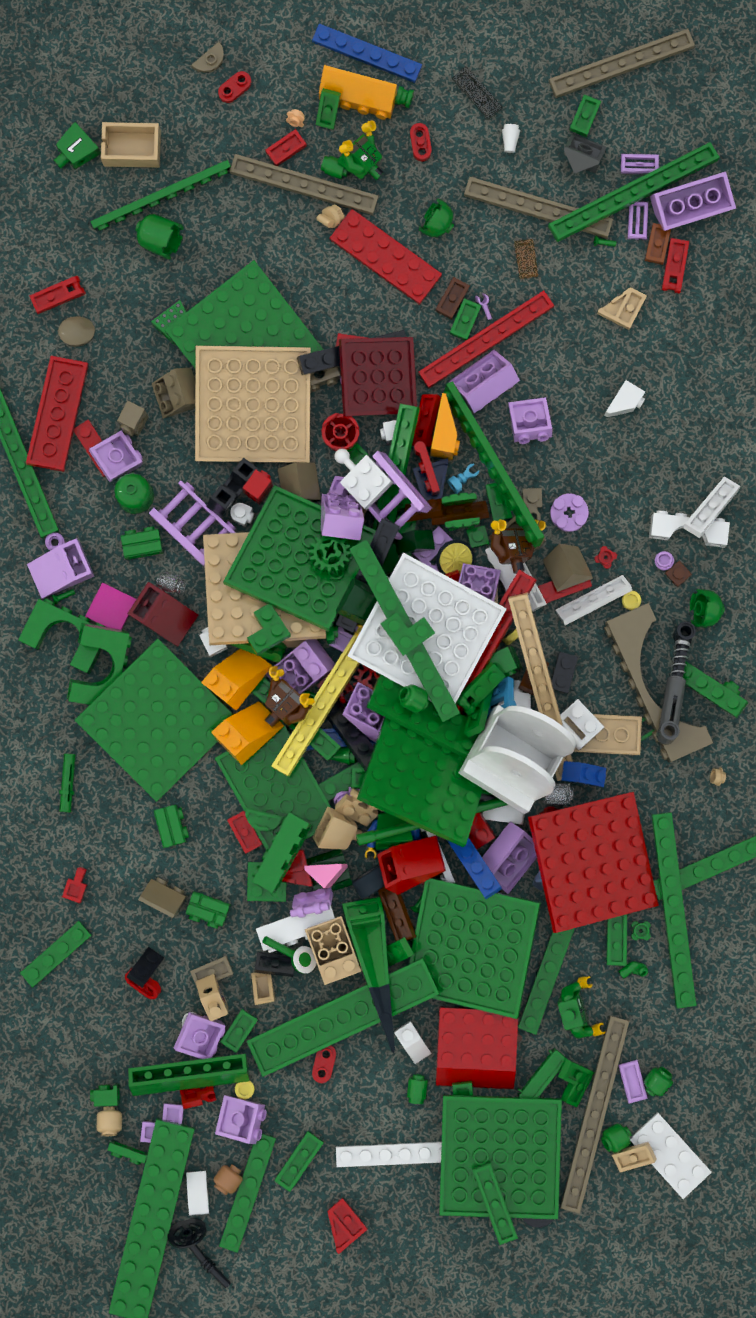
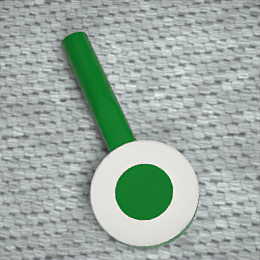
(301, 958)

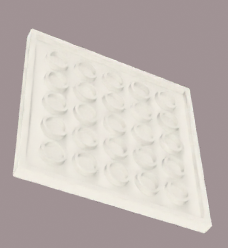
(456, 613)

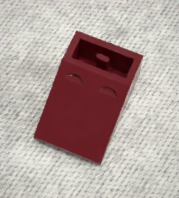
(162, 614)

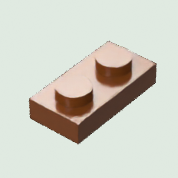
(657, 244)

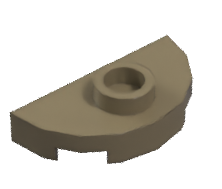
(210, 60)

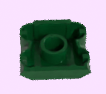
(357, 602)
(331, 857)

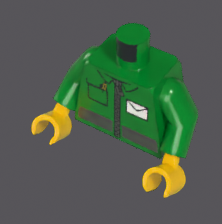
(362, 155)
(574, 1012)

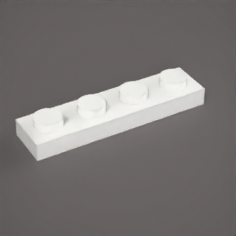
(711, 507)
(593, 600)

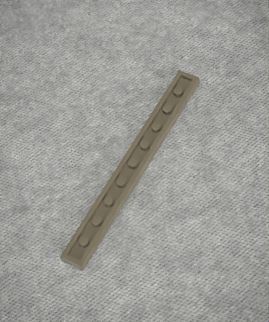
(594, 1114)

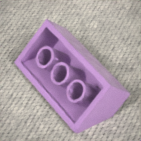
(693, 201)

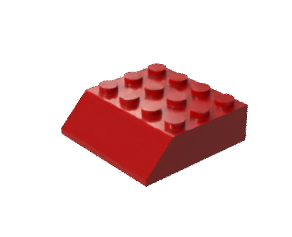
(476, 1048)

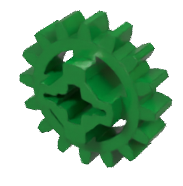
(334, 560)

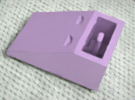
(341, 516)
(60, 568)
(480, 579)
(305, 665)
(361, 716)

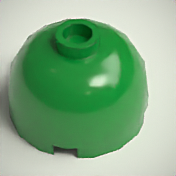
(438, 219)
(706, 604)

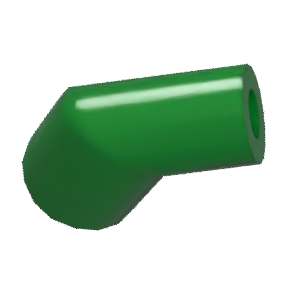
(635, 968)

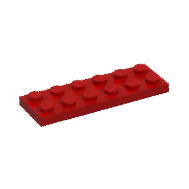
(385, 256)
(57, 413)

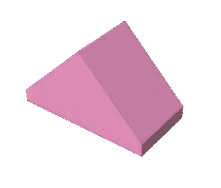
(326, 874)

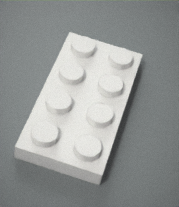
(674, 1157)

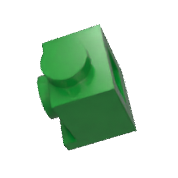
(105, 1095)

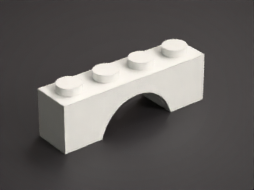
(664, 525)

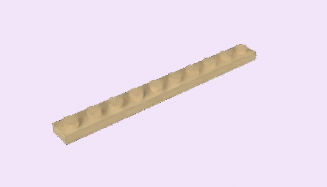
(536, 663)

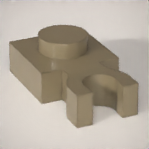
(533, 499)

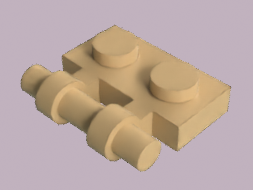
(356, 809)

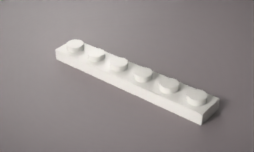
(388, 1154)

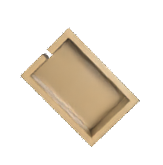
(130, 144)

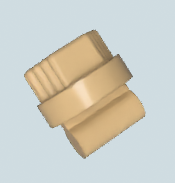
(331, 216)

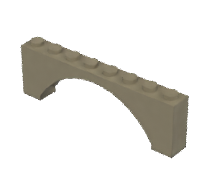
(628, 637)

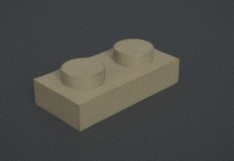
(220, 968)

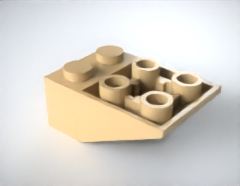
(333, 950)

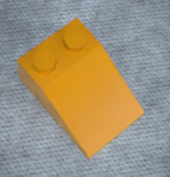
(445, 434)
(236, 677)
(246, 732)

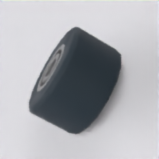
(369, 882)

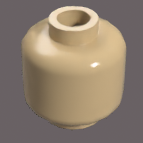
(109, 1121)

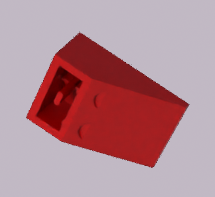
(410, 864)

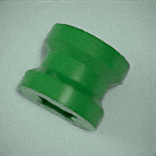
(404, 97)

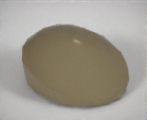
(76, 331)

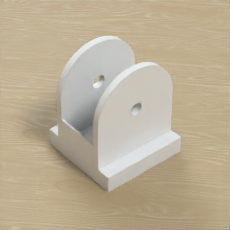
(518, 755)

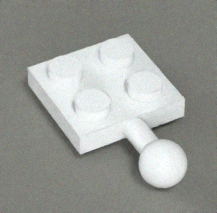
(365, 480)

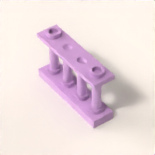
(406, 490)
(175, 528)

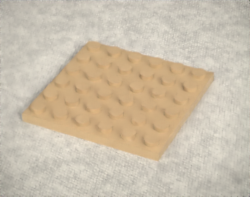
(251, 404)
(231, 611)

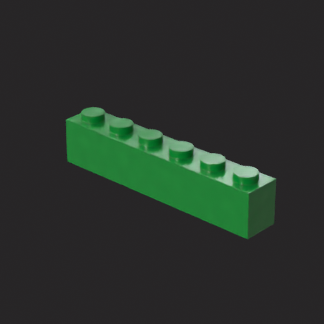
(188, 1074)

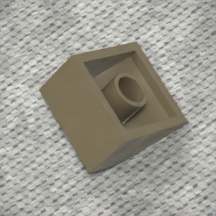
(163, 897)

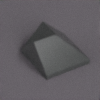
(583, 153)

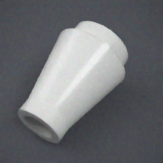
(510, 137)

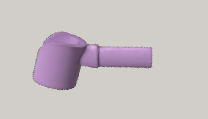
(484, 305)

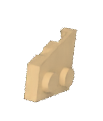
(624, 308)

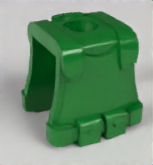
(455, 499)

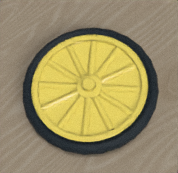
(453, 555)

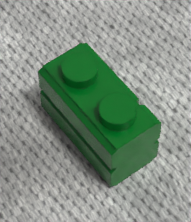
(141, 543)
(171, 826)
(207, 909)

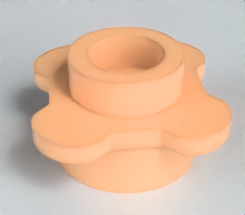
(295, 118)

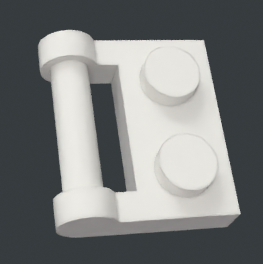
(584, 721)

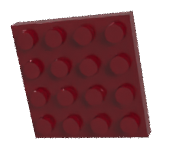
(377, 375)

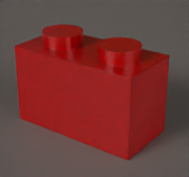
(258, 486)

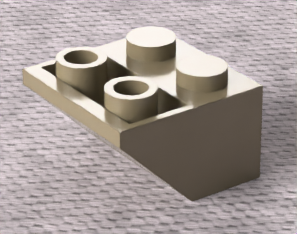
(175, 391)

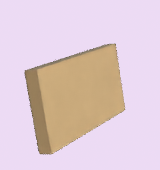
(618, 736)

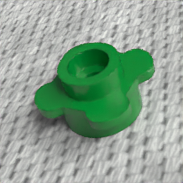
(637, 926)

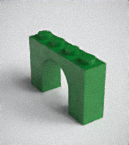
(44, 617)
(115, 643)

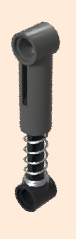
(675, 685)

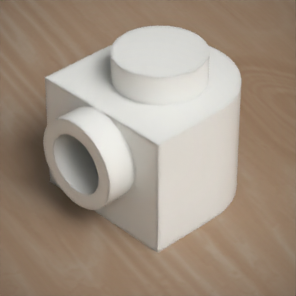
(242, 514)

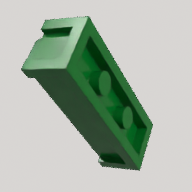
(543, 1075)

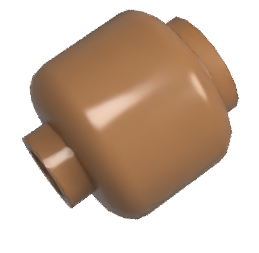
(228, 1179)

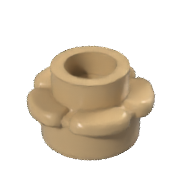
(717, 776)

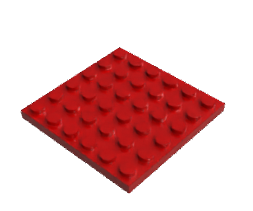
(593, 861)

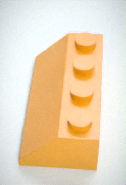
(360, 92)

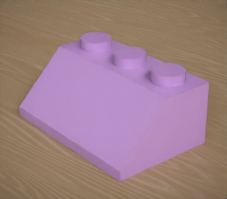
(485, 380)
(510, 856)

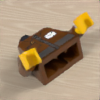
(511, 544)
(285, 701)

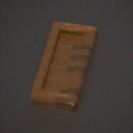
(526, 258)

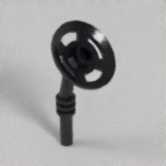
(189, 1238)

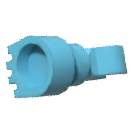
(461, 479)

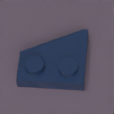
(440, 470)

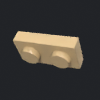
(634, 1157)

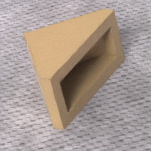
(262, 988)

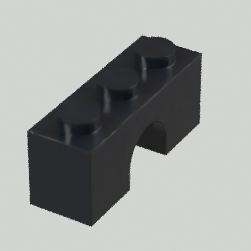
(231, 489)

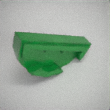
(261, 820)

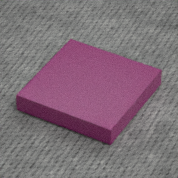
(110, 607)

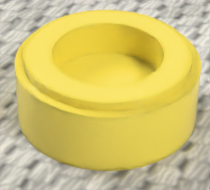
(631, 600)
(512, 636)
(244, 1090)

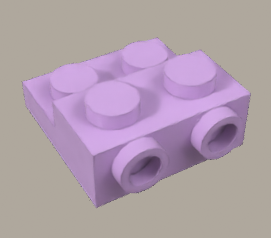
(530, 420)
(116, 456)
(199, 1036)
(241, 1119)

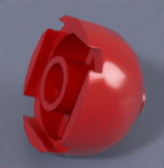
(340, 432)

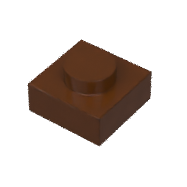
(678, 573)

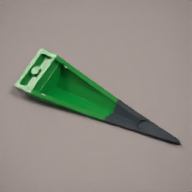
(367, 933)

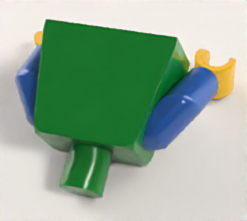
(386, 820)

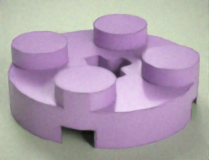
(573, 502)

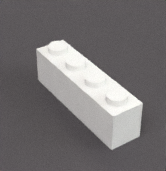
(507, 576)
(291, 928)

